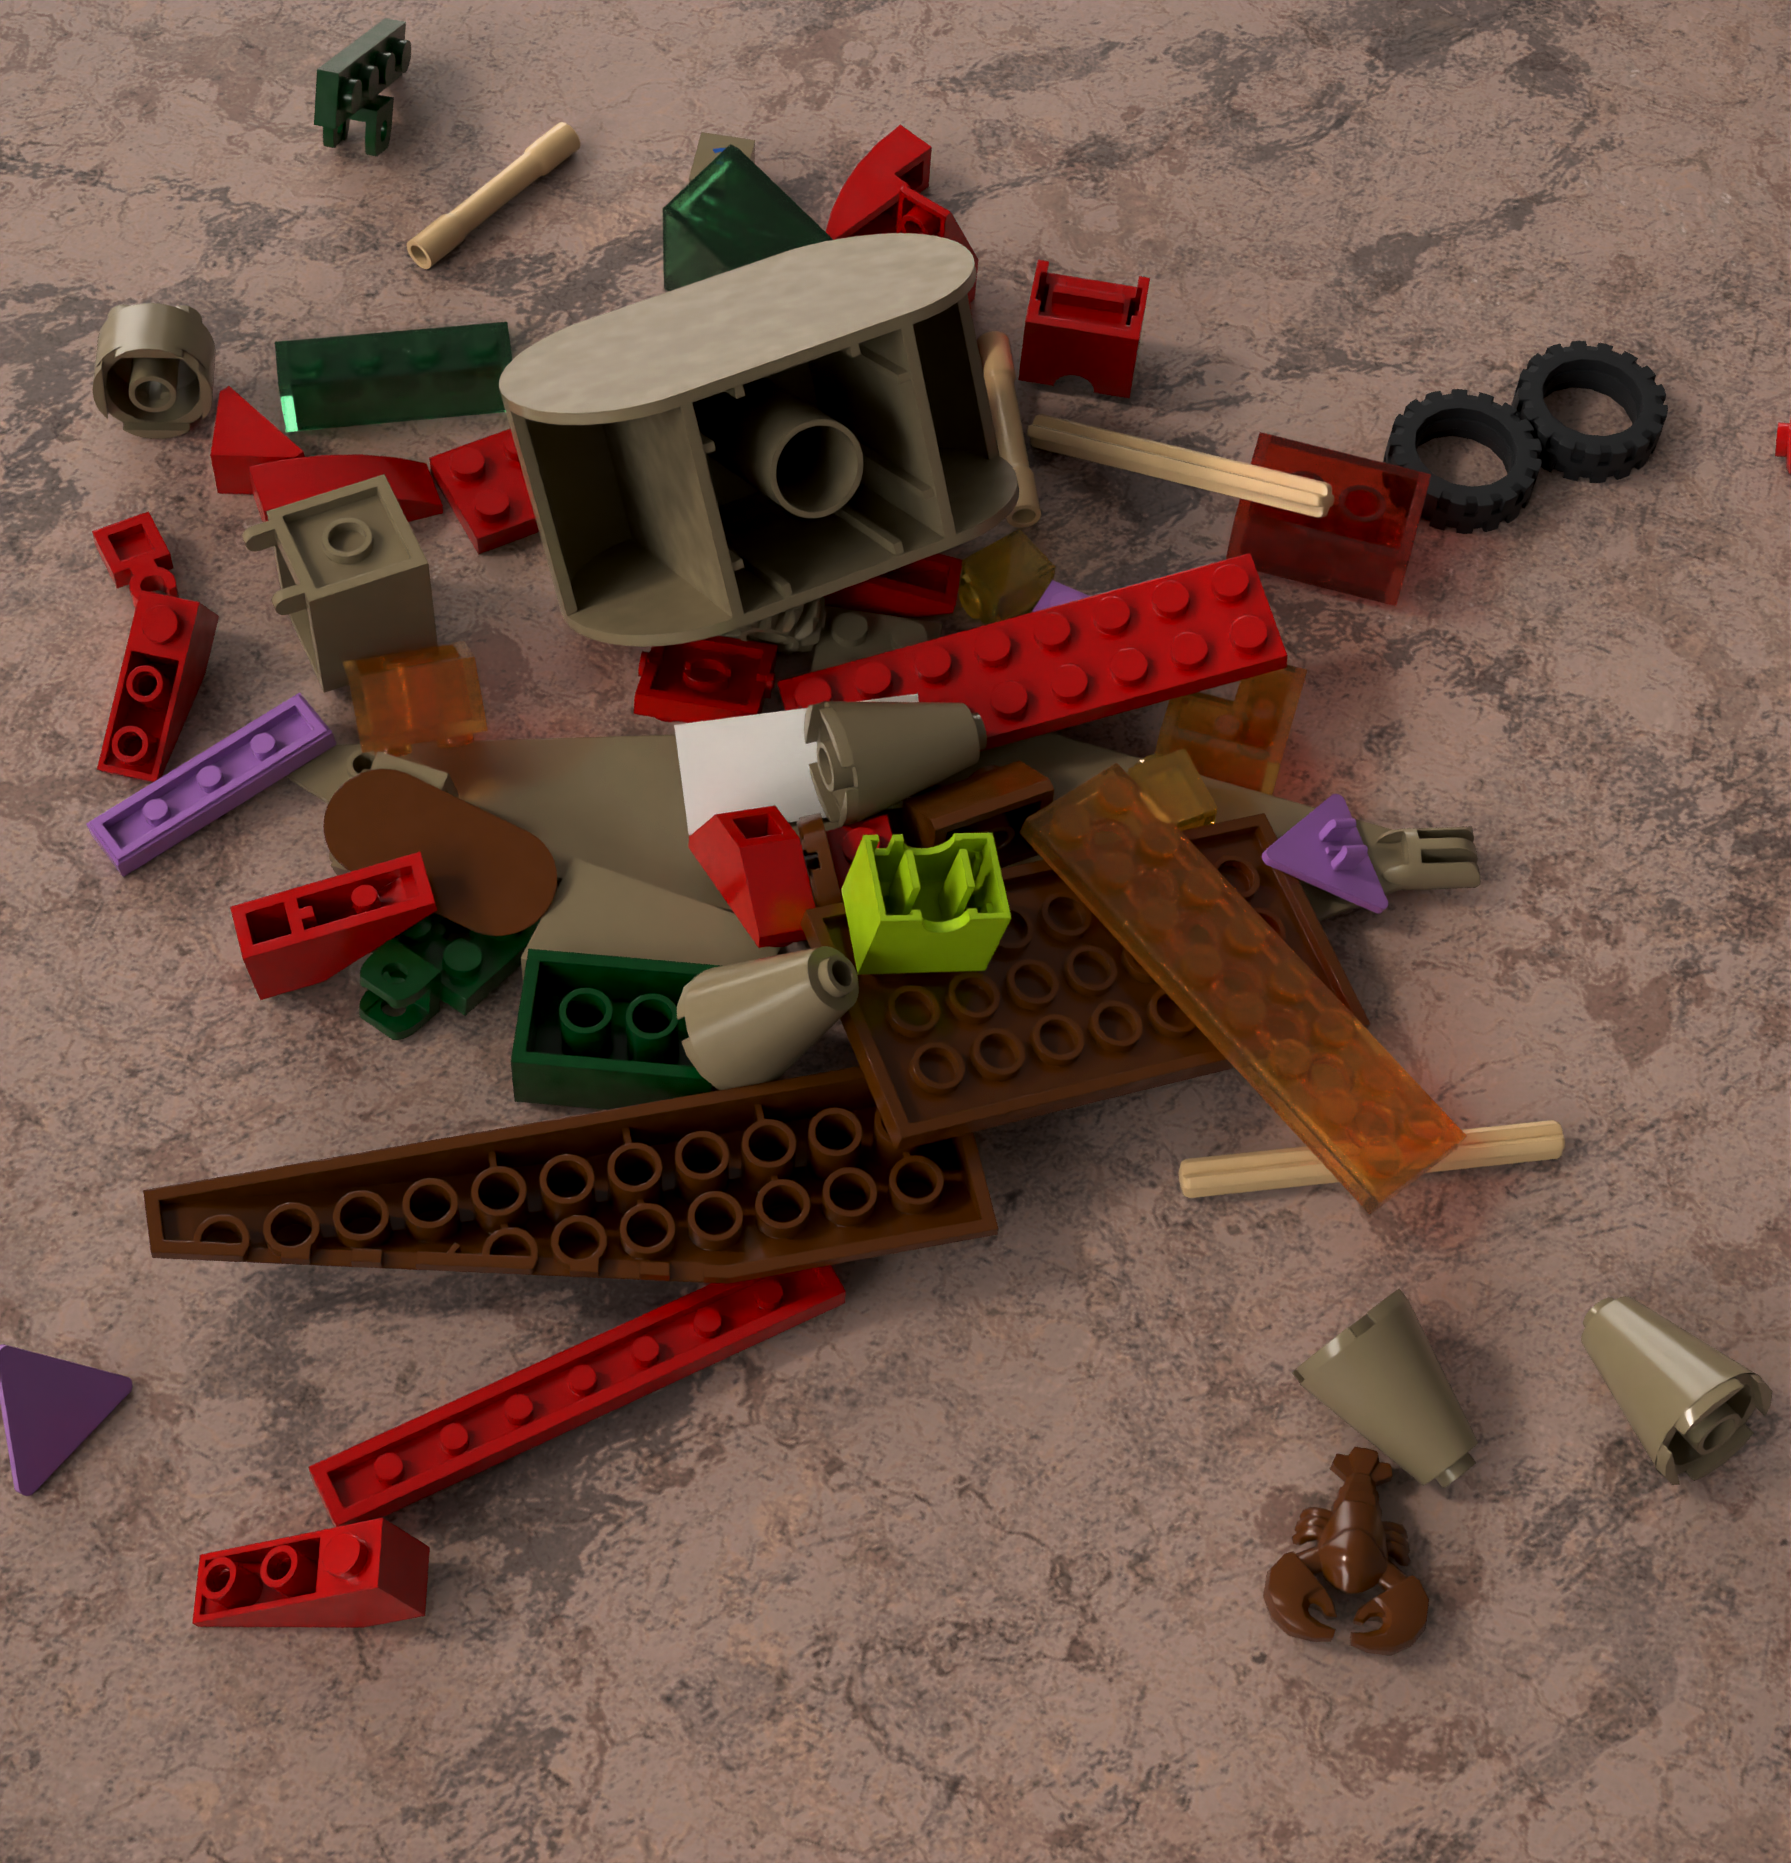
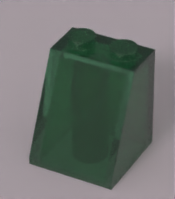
(729, 221)

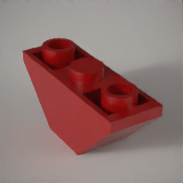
(758, 871)

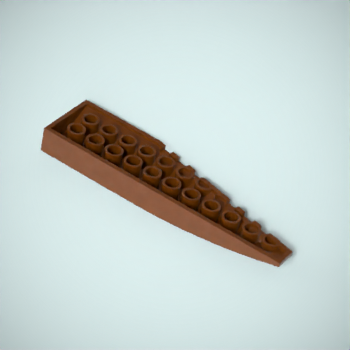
(637, 1192)

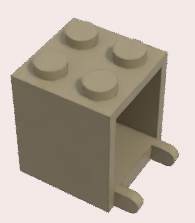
(349, 576)

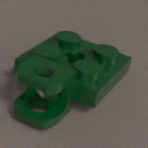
(425, 967)

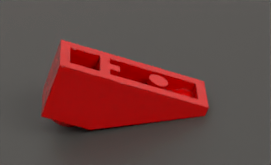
(330, 923)

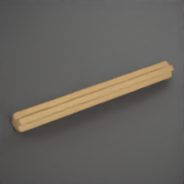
(1182, 465)
(1302, 1168)

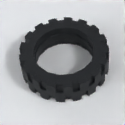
(1608, 374)
(1485, 423)

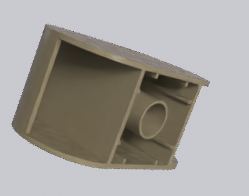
(759, 438)

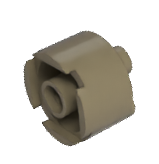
(154, 369)

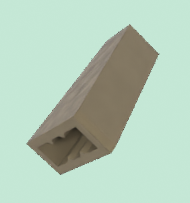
(630, 918)

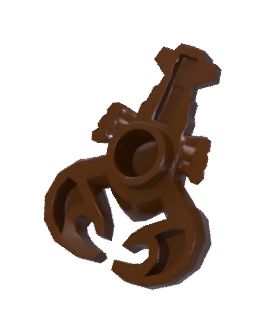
(1353, 1559)

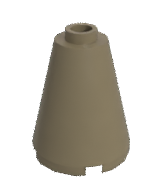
(886, 752)
(763, 1013)
(1673, 1387)
(1394, 1392)

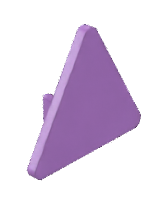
(1329, 855)
(50, 1410)

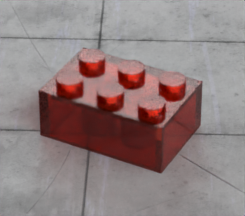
(1359, 543)

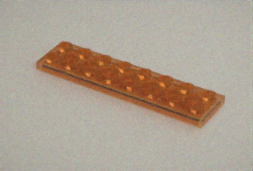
(1243, 987)

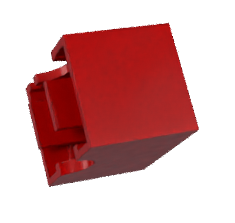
(1082, 331)

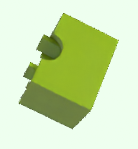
(911, 904)

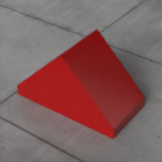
(243, 440)

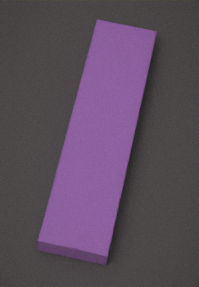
(211, 784)

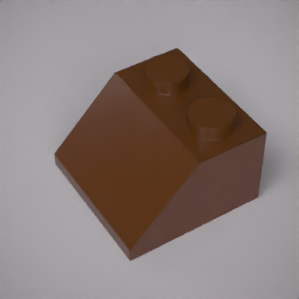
(986, 802)

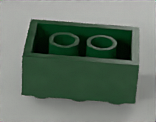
(602, 1031)

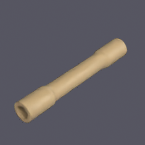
(451, 228)
(1001, 392)

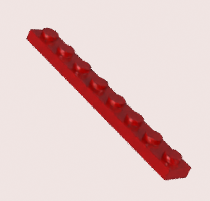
(566, 1392)

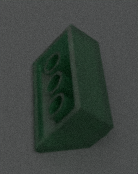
(392, 374)

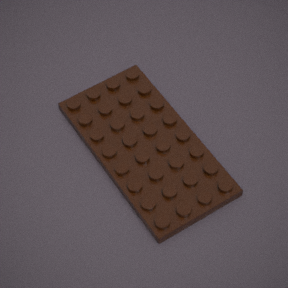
(1059, 1007)

